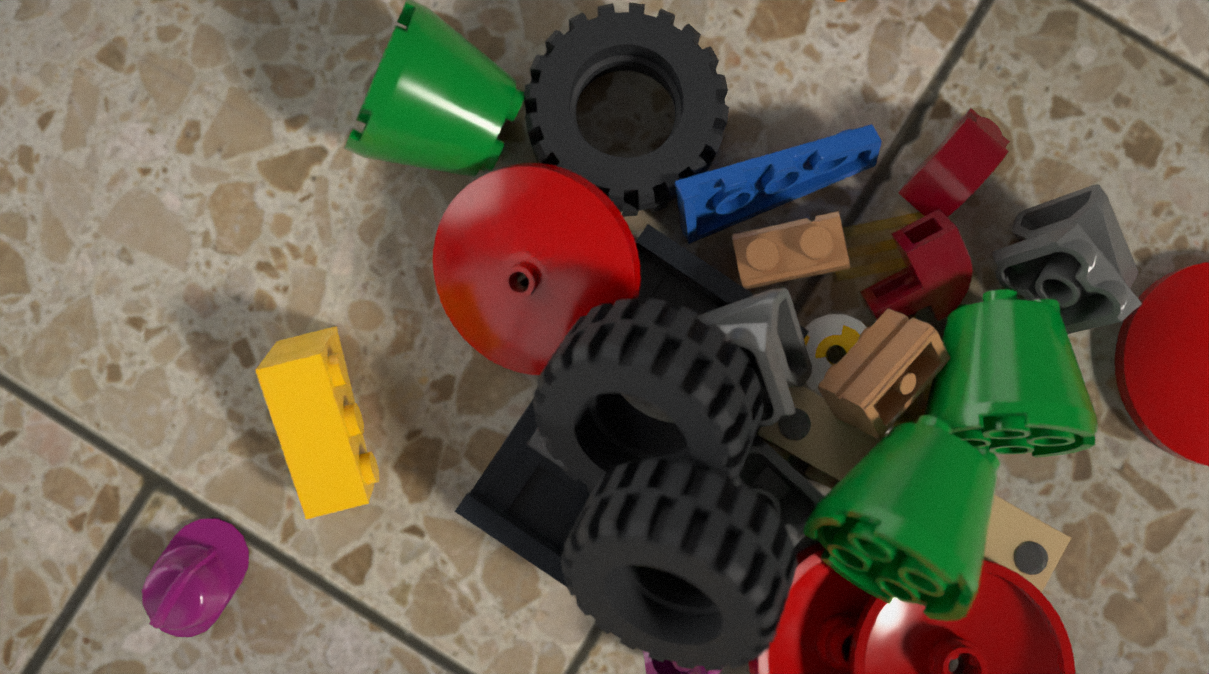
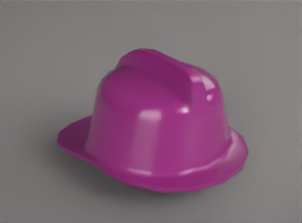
(195, 577)

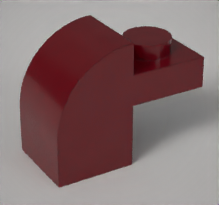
(956, 166)
(935, 270)

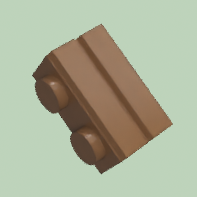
(791, 251)
(883, 372)

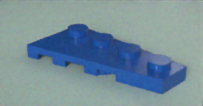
(757, 185)

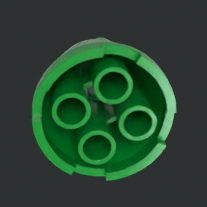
(435, 100)
(1012, 379)
(912, 519)

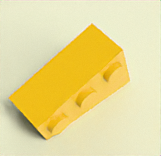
(318, 422)

